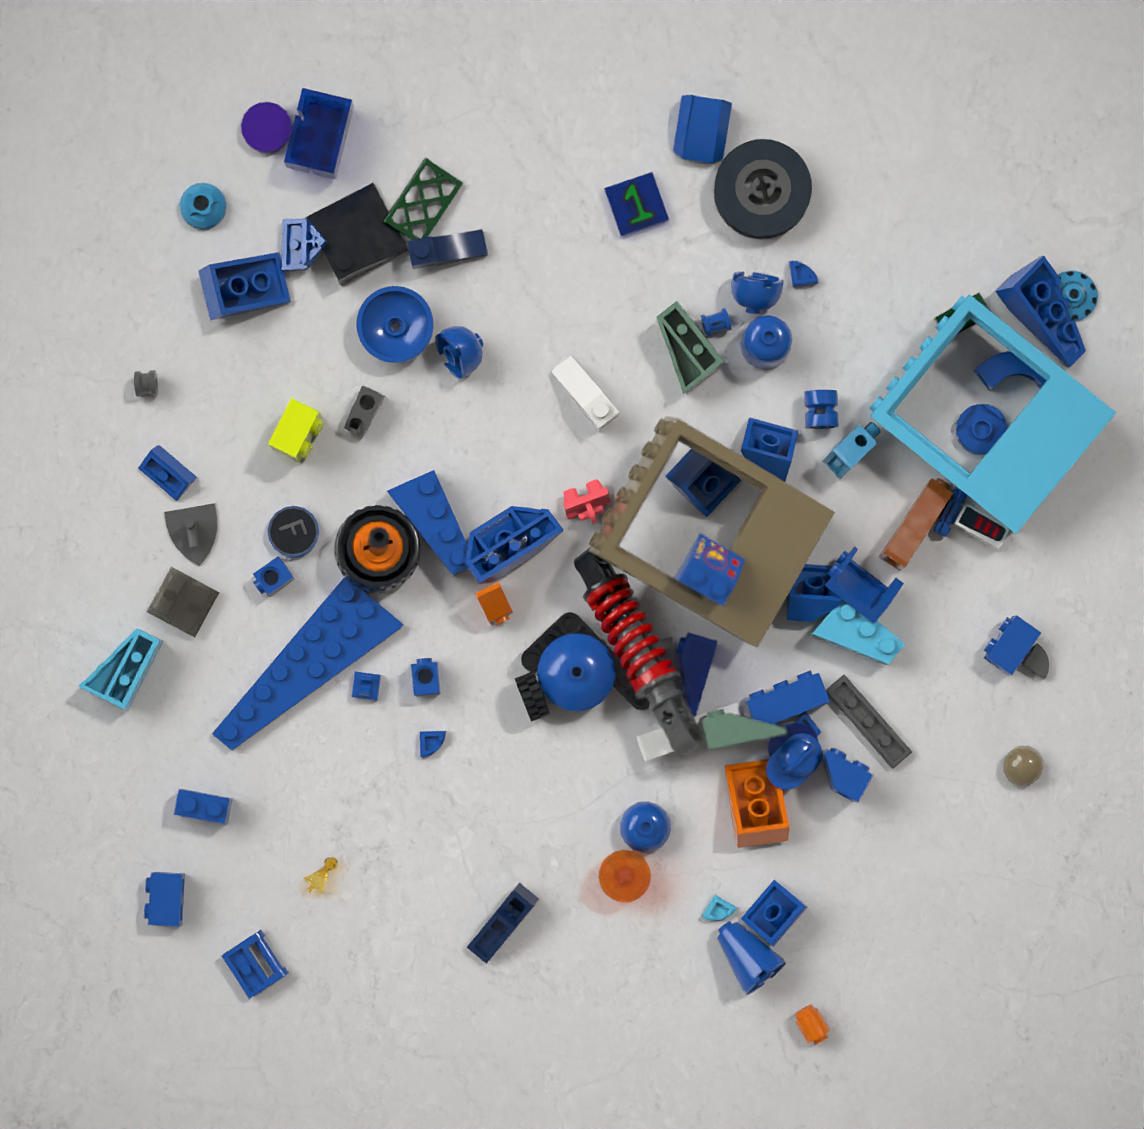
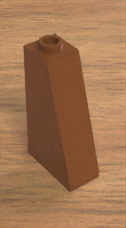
(916, 524)

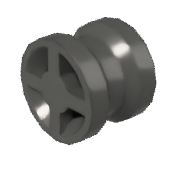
(146, 383)

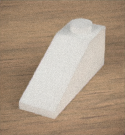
(585, 393)

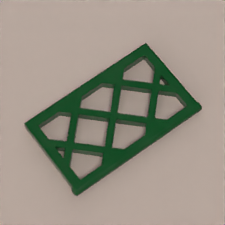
(416, 181)

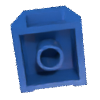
(702, 128)

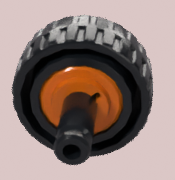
(377, 549)

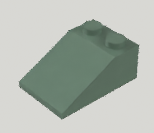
(730, 729)

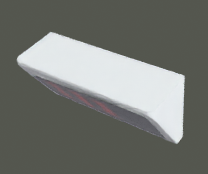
(981, 526)

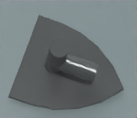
(193, 530)

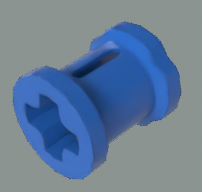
(708, 320)

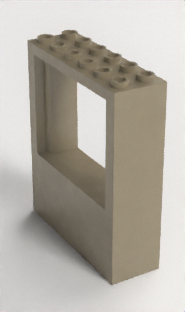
(772, 539)

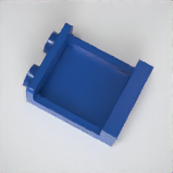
(860, 587)

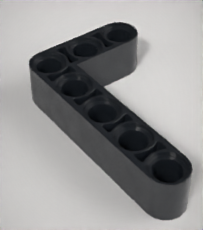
(582, 628)

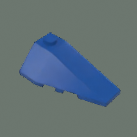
(1039, 305)

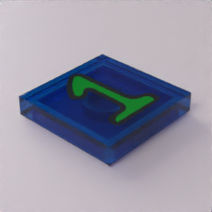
(636, 204)

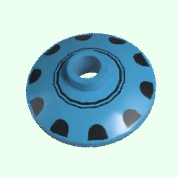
(1087, 293)

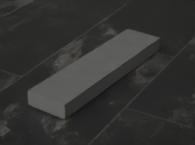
(868, 721)

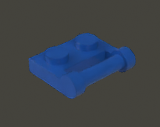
(247, 969)

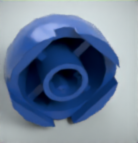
(756, 291)
(461, 349)
(645, 827)

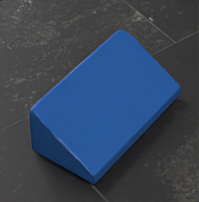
(167, 472)

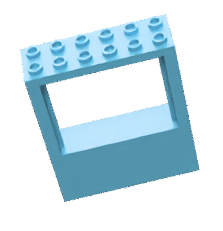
(1033, 449)

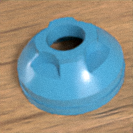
(209, 217)

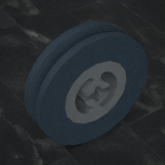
(791, 181)

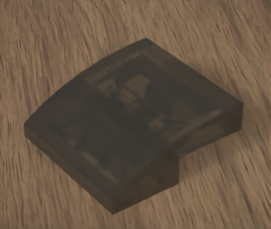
(182, 602)

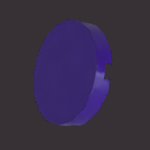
(266, 127)

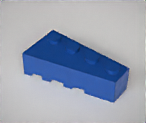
(431, 514)

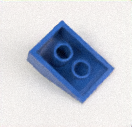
(244, 285)

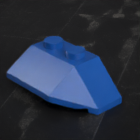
(509, 541)

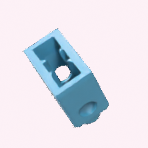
(852, 449)

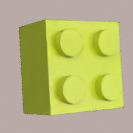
(296, 430)

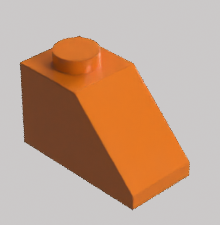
(494, 604)

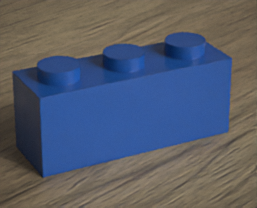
(788, 699)

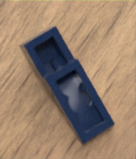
(446, 248)
(503, 923)

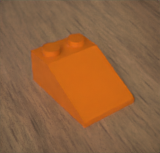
(755, 805)

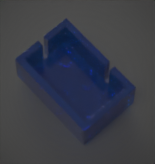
(321, 135)

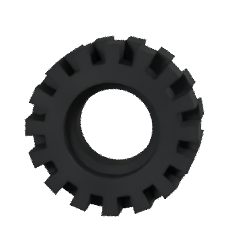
(532, 696)

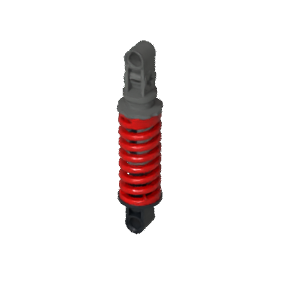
(648, 674)

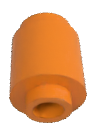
(812, 1024)

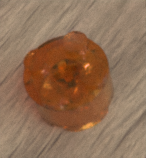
(620, 861)

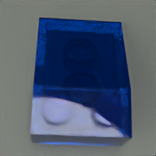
(695, 662)

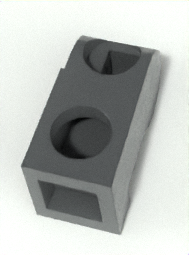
(363, 411)

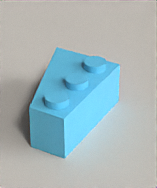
(856, 633)
(124, 670)

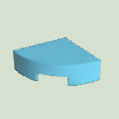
(718, 909)

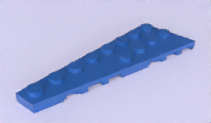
(331, 640)

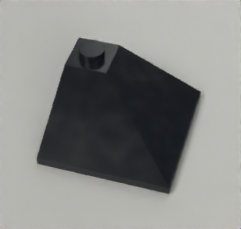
(357, 233)

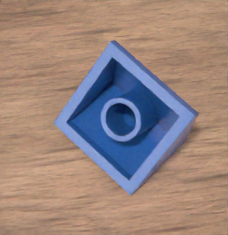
(773, 913)

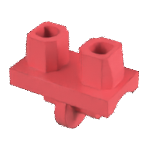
(587, 505)

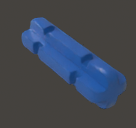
(950, 512)

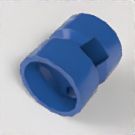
(821, 400)

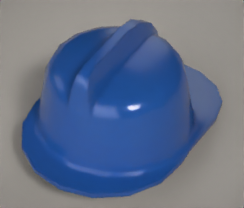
(794, 761)

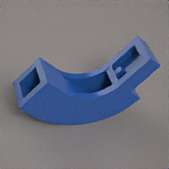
(1003, 366)

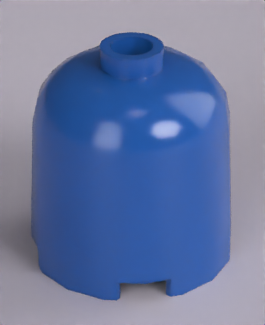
(766, 342)

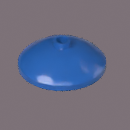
(393, 306)
(582, 691)

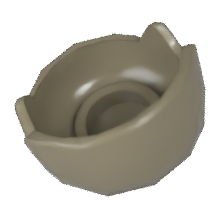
(1023, 765)

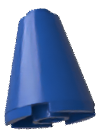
(748, 956)

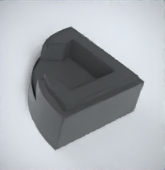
(1037, 661)

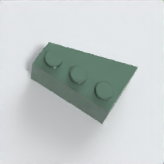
(689, 348)

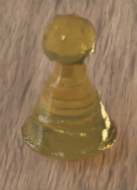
(318, 879)

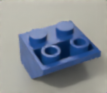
(845, 777)

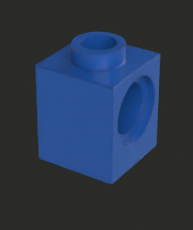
(284, 577)
(425, 689)

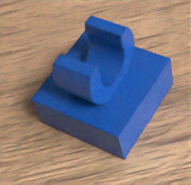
(366, 685)

